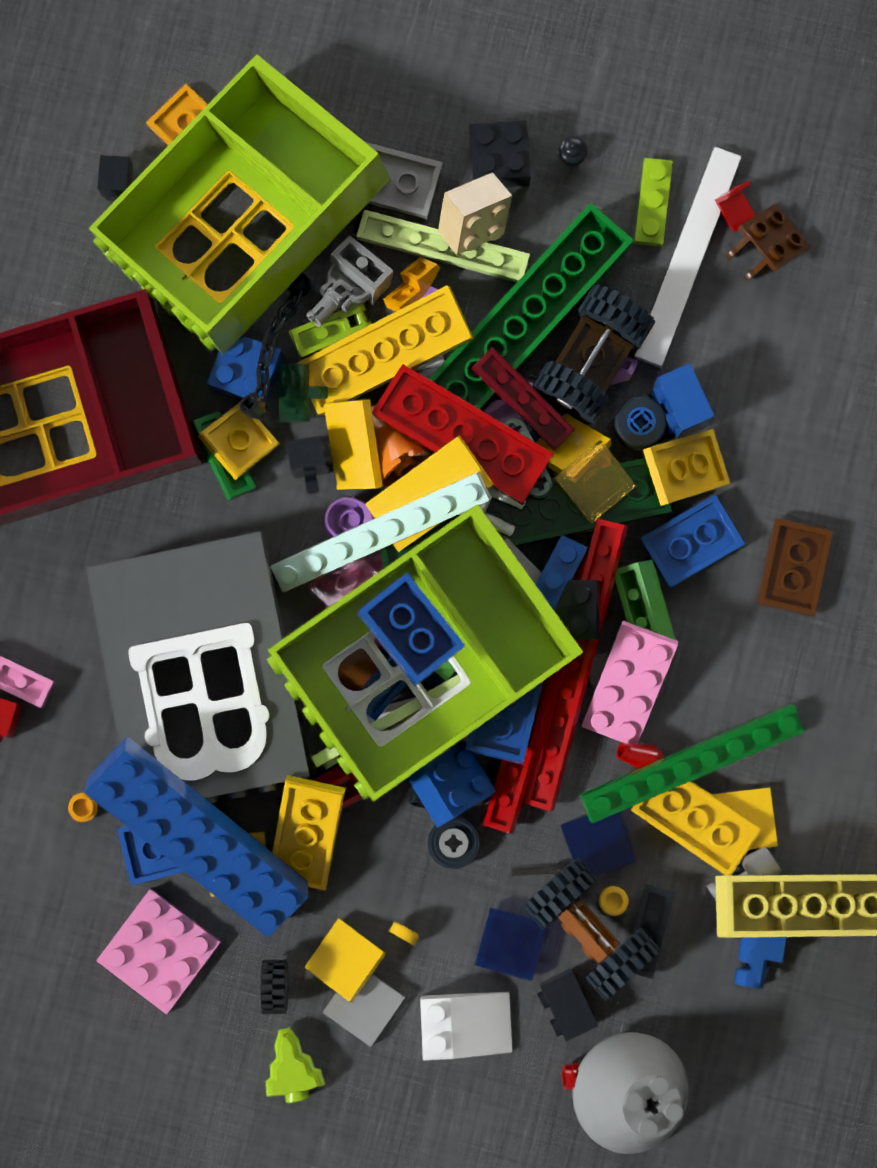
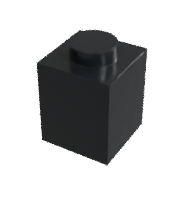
(114, 176)

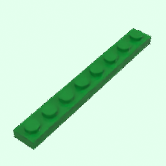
(691, 763)

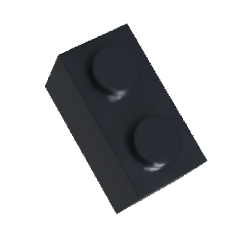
(567, 1005)

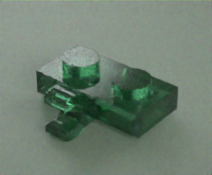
(296, 393)

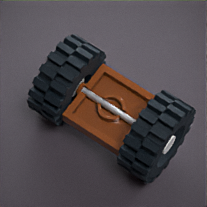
(559, 900)

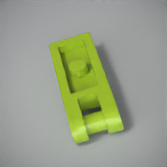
(311, 339)

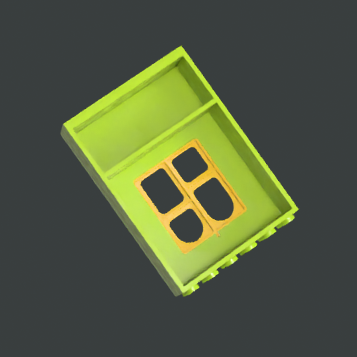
(282, 155)

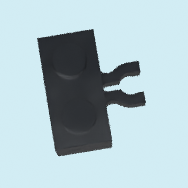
(308, 459)

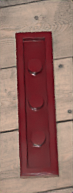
(523, 399)

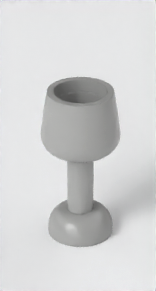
(756, 863)

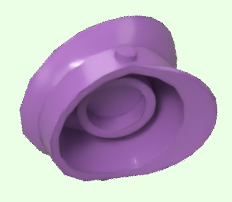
(345, 515)

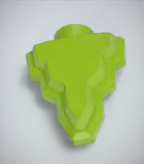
(292, 1070)

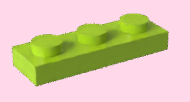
(653, 202)

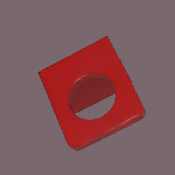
(735, 206)

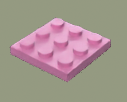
(158, 951)

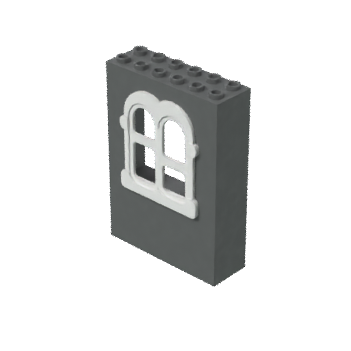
(190, 605)

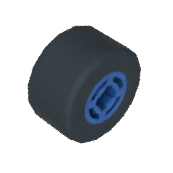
(636, 433)

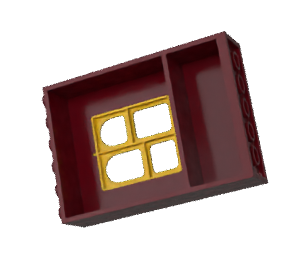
(122, 397)

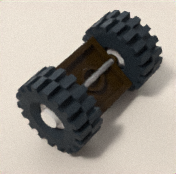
(594, 354)

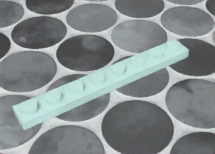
(381, 531)

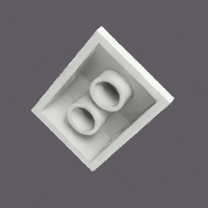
(465, 1025)

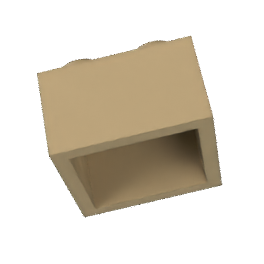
(474, 213)

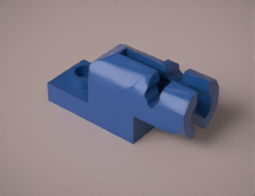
(756, 953)

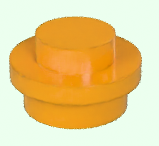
(82, 808)

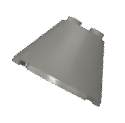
(630, 1092)

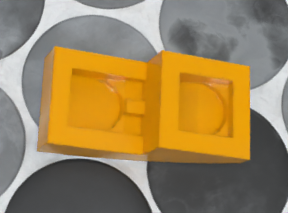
(416, 280)

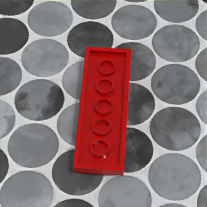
(438, 416)

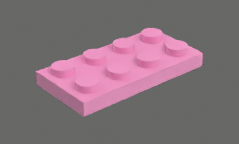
(629, 683)

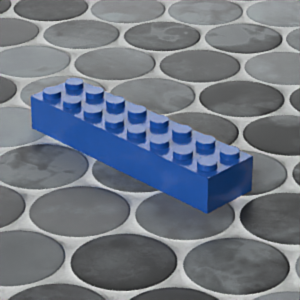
(196, 837)

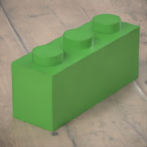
(643, 598)

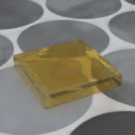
(595, 481)

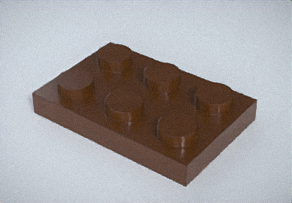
(794, 567)

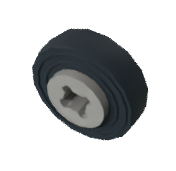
(458, 835)

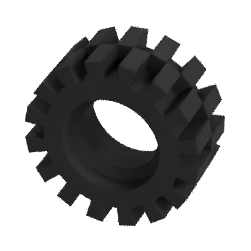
(274, 987)

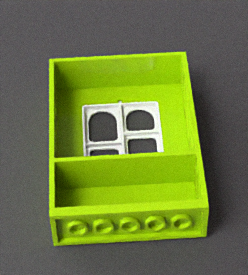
(490, 605)

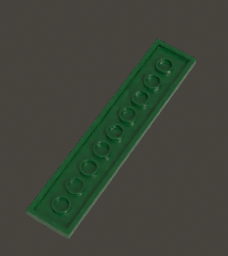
(558, 514)

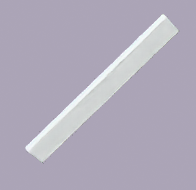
(688, 256)

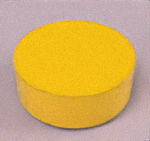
(613, 901)
(404, 933)

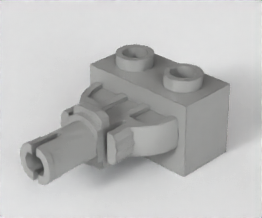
(351, 280)

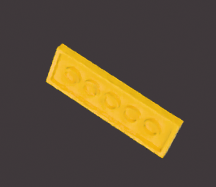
(378, 351)

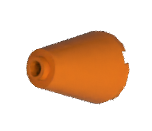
(396, 452)

